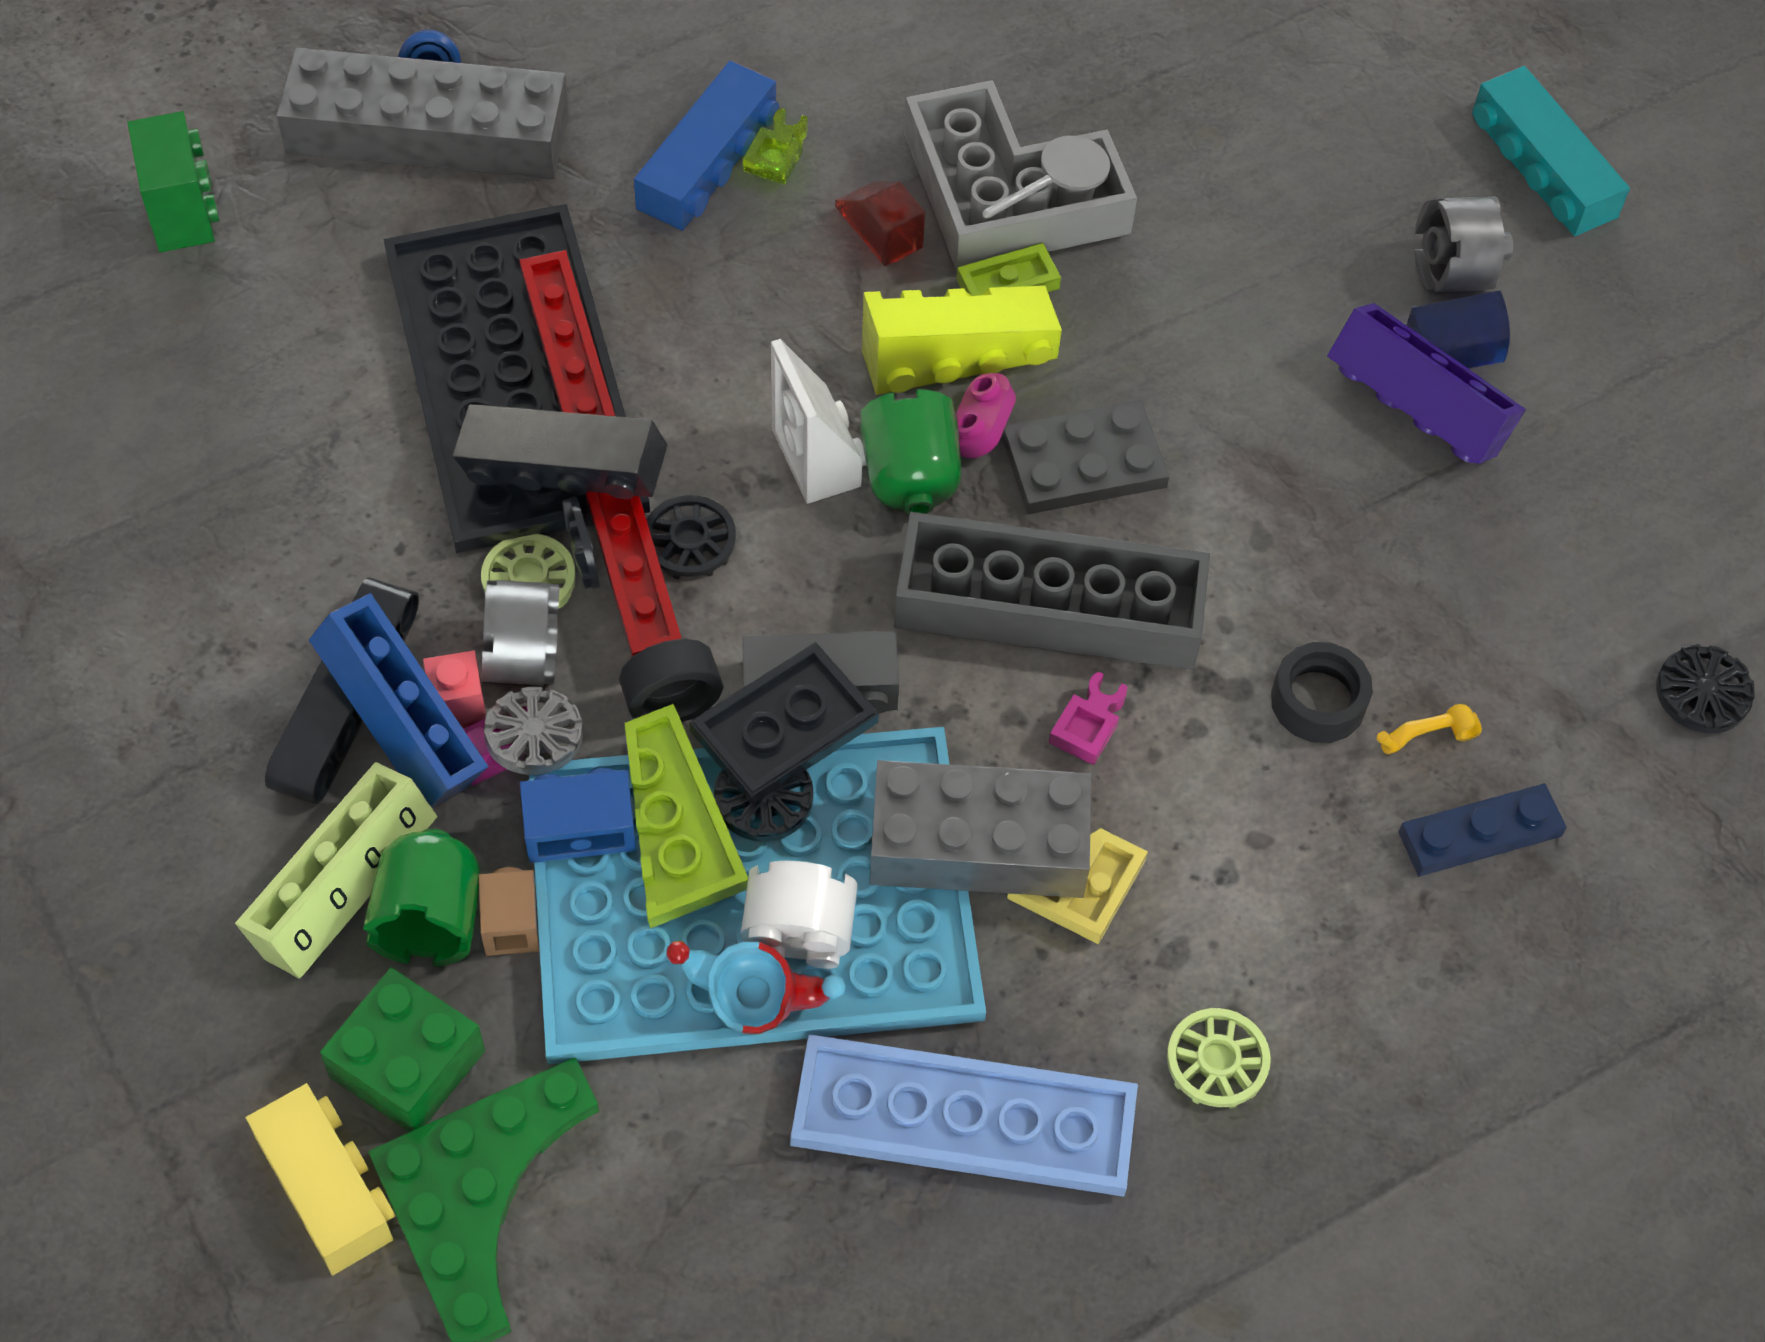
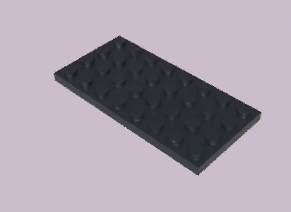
(481, 346)

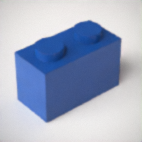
(577, 815)

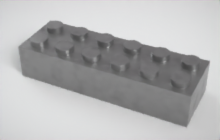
(424, 112)

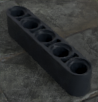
(325, 718)

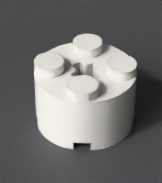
(800, 912)

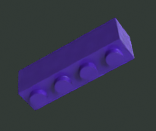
(1425, 384)

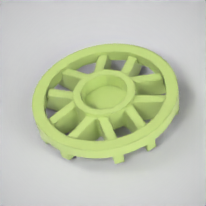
(1218, 1058)

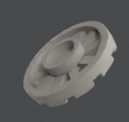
(533, 731)

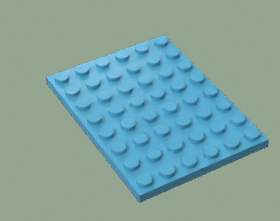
(620, 996)

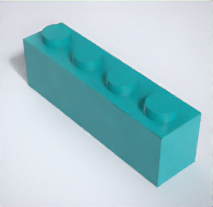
(1550, 151)

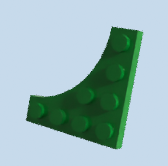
(457, 1183)

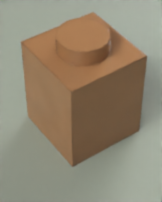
(508, 911)

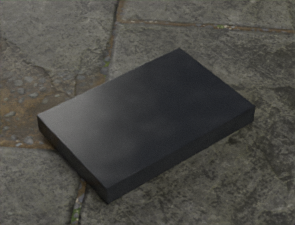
(783, 722)

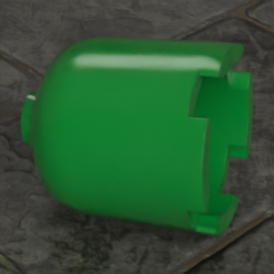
(912, 450)
(424, 899)

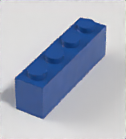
(705, 146)
(397, 700)

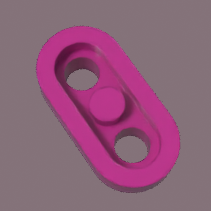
(984, 414)

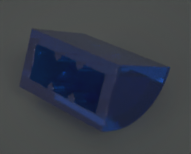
(1466, 328)

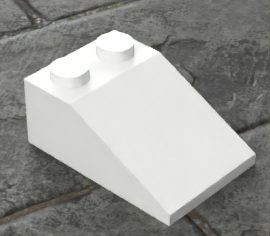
(812, 429)

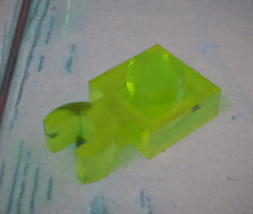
(776, 151)

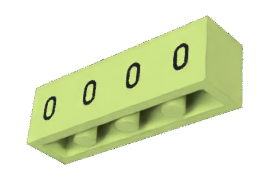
(333, 870)

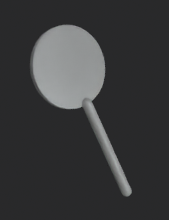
(1068, 162)

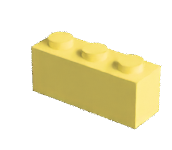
(322, 1177)

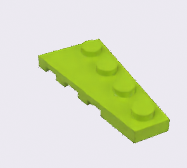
(681, 833)

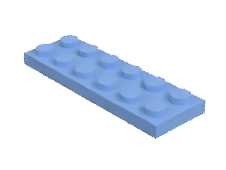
(965, 1115)

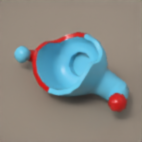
(753, 984)

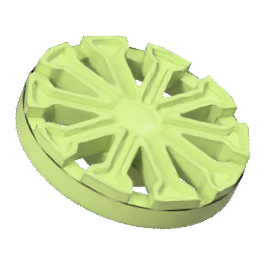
(531, 566)

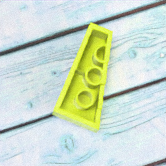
(955, 336)

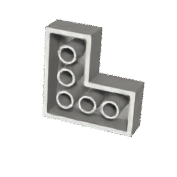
(974, 161)

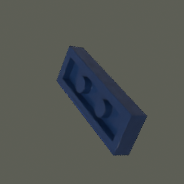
(1482, 829)

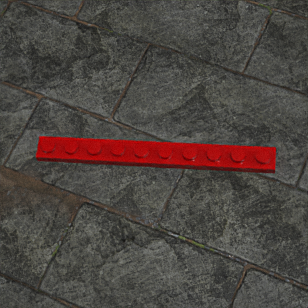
(581, 389)

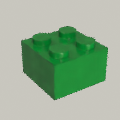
(173, 181)
(403, 1051)

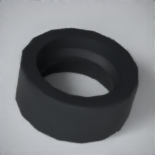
(1331, 660)
(671, 673)

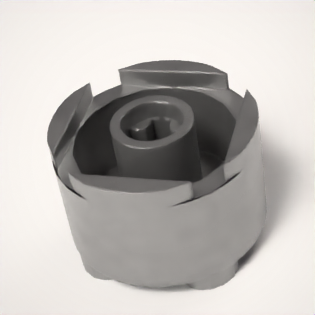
(1461, 244)
(520, 632)

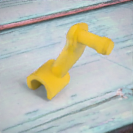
(1459, 717)

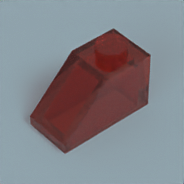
(885, 219)

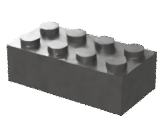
(981, 829)

